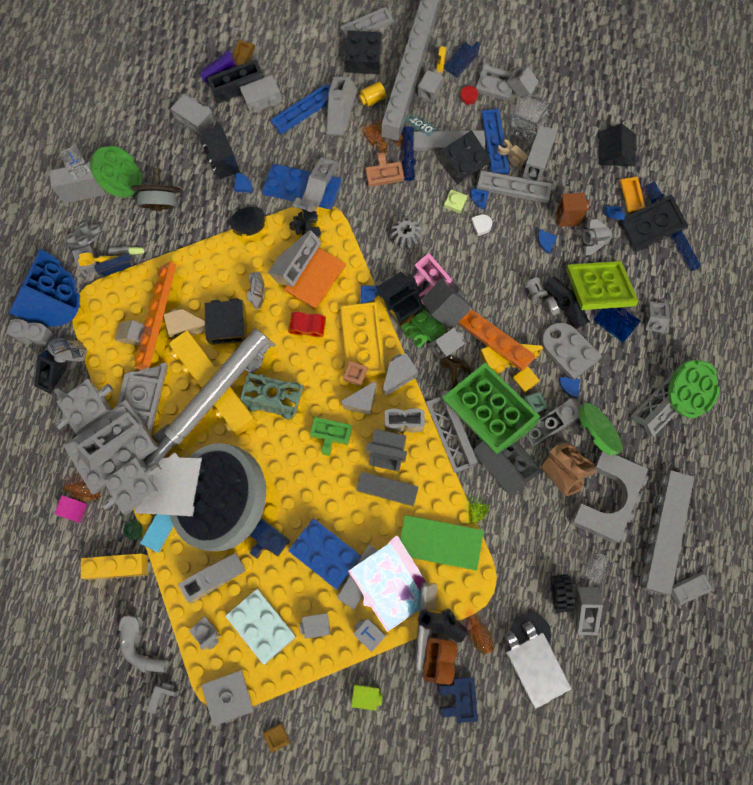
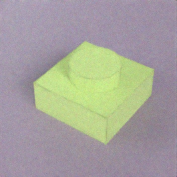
(455, 201)

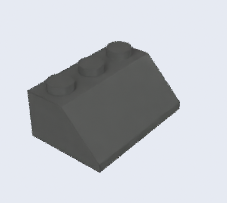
(510, 467)

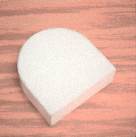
(481, 224)

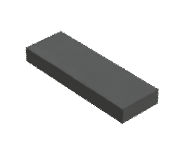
(387, 489)

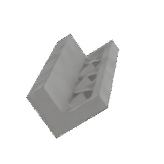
(659, 414)
(459, 431)

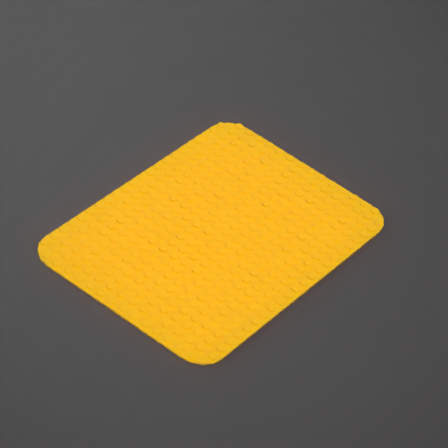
(296, 473)

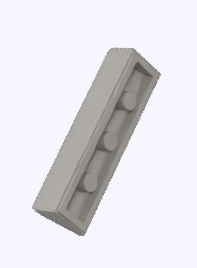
(427, 601)

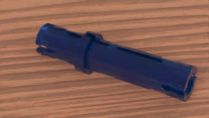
(408, 134)

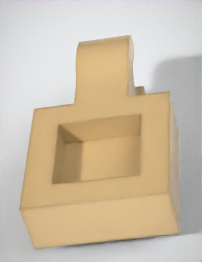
(515, 154)

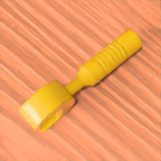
(87, 259)

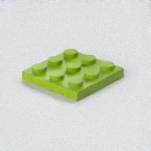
(601, 285)

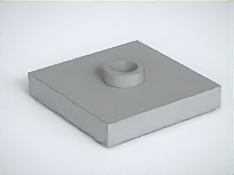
(227, 698)

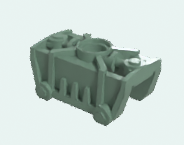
(271, 404)

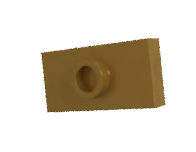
(243, 52)

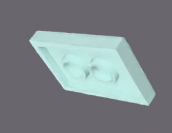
(260, 626)

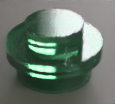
(133, 530)

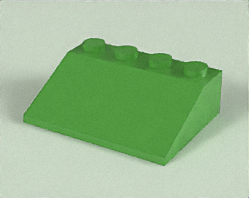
(491, 408)

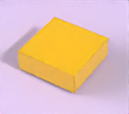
(526, 379)

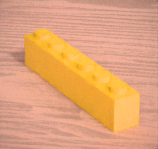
(201, 368)

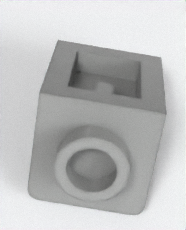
(657, 316)
(205, 634)

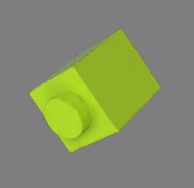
(366, 697)

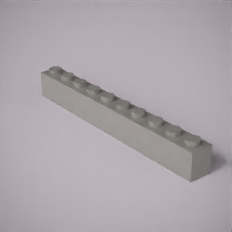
(410, 69)

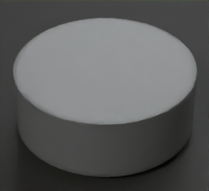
(552, 306)

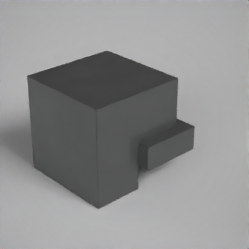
(446, 303)
(387, 450)

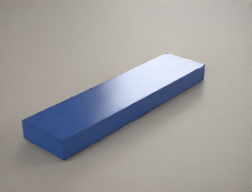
(301, 109)
(494, 137)

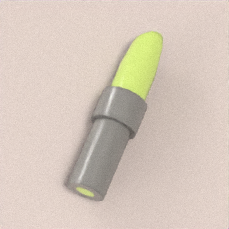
(124, 250)

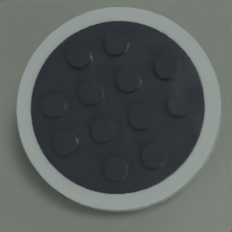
(226, 499)

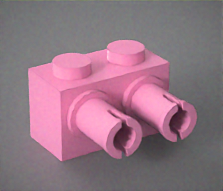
(429, 271)

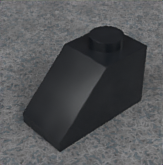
(48, 372)

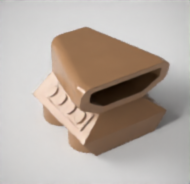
(568, 468)

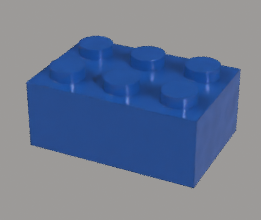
(325, 554)

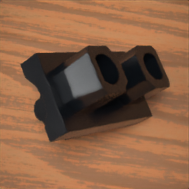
(303, 222)

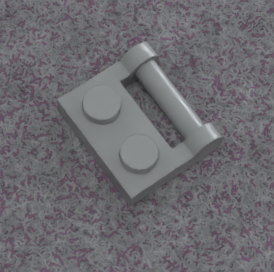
(493, 86)

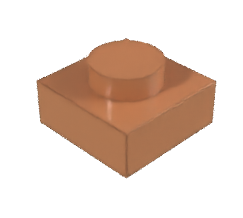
(355, 373)

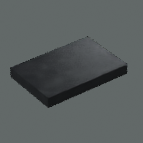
(654, 223)

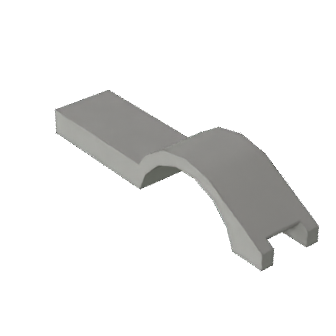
(316, 185)

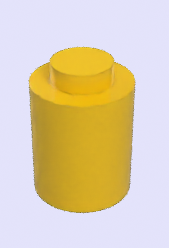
(372, 94)

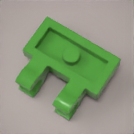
(423, 328)

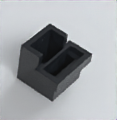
(400, 296)

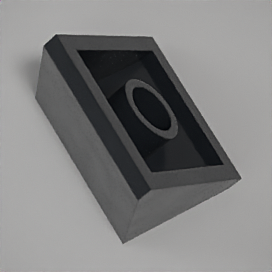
(617, 146)

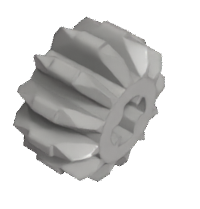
(399, 236)

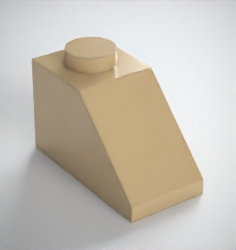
(179, 321)

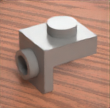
(156, 698)

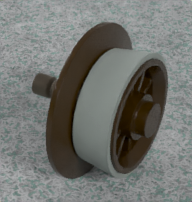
(156, 196)

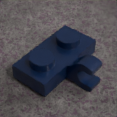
(267, 538)

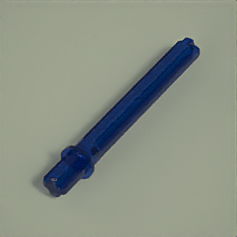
(679, 238)

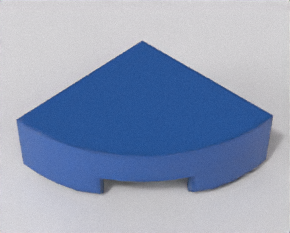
(242, 184)
(479, 197)
(614, 212)
(546, 240)
(368, 293)
(570, 387)

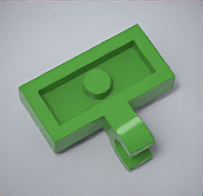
(330, 432)

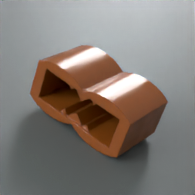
(440, 661)

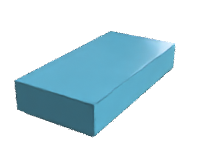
(158, 532)

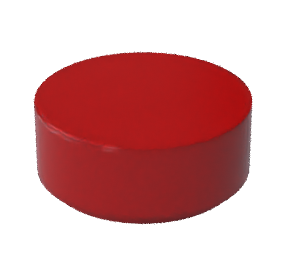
(469, 95)

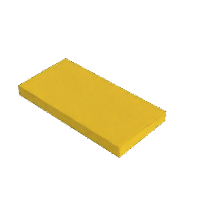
(363, 337)

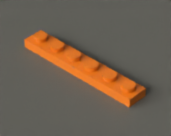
(154, 319)
(497, 340)

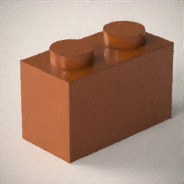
(572, 209)

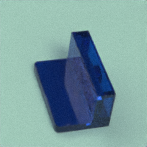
(462, 59)
(617, 322)

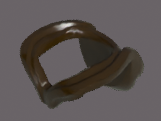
(455, 363)

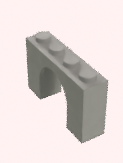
(630, 479)

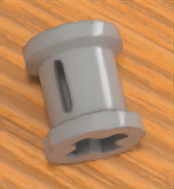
(535, 289)

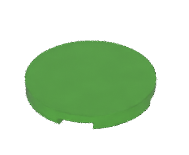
(115, 171)
(693, 388)
(600, 429)

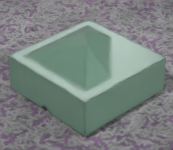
(536, 402)

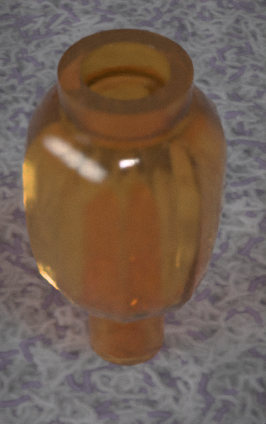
(81, 492)
(481, 636)

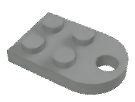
(570, 350)

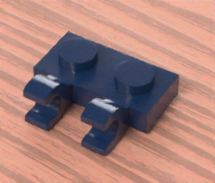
(465, 700)

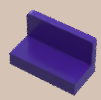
(219, 65)

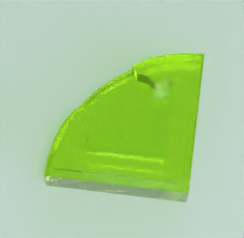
(477, 512)

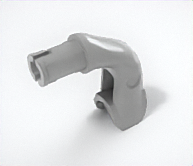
(129, 629)

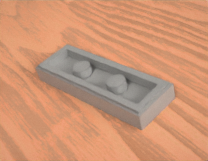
(370, 22)

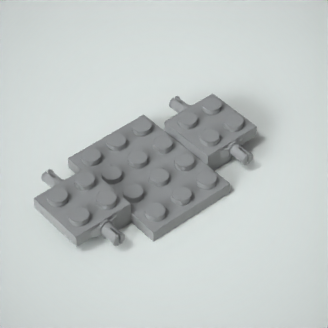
(125, 471)

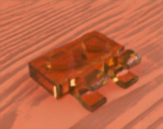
(374, 136)

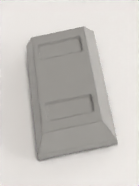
(691, 588)

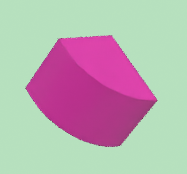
(70, 509)

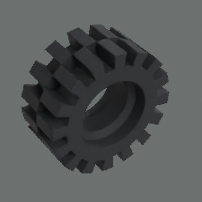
(562, 593)

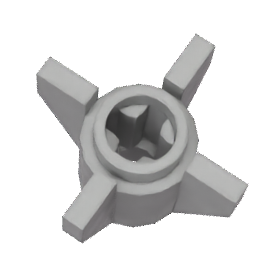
(595, 236)

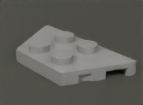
(144, 392)

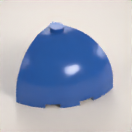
(47, 293)

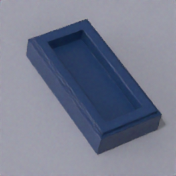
(114, 265)

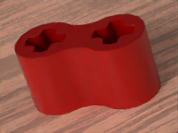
(307, 324)

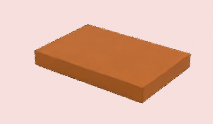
(316, 278)

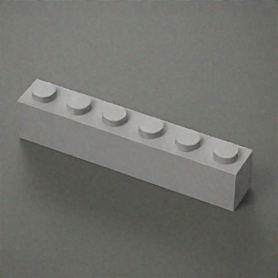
(667, 533)

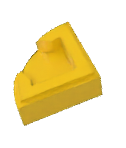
(441, 59)

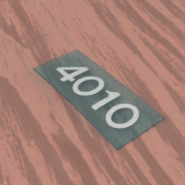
(421, 125)

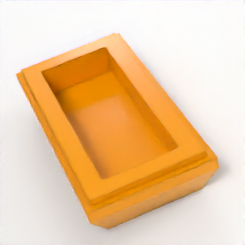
(632, 194)

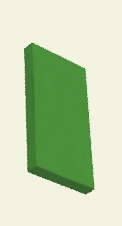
(442, 542)

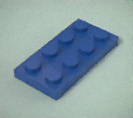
(291, 183)

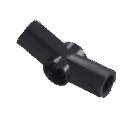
(561, 293)
(444, 622)

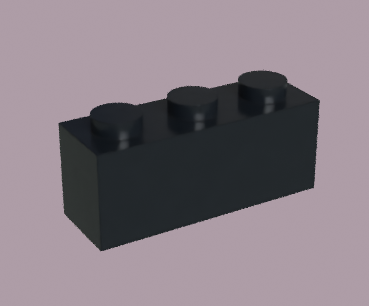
(228, 83)

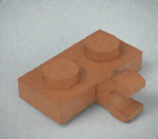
(384, 172)

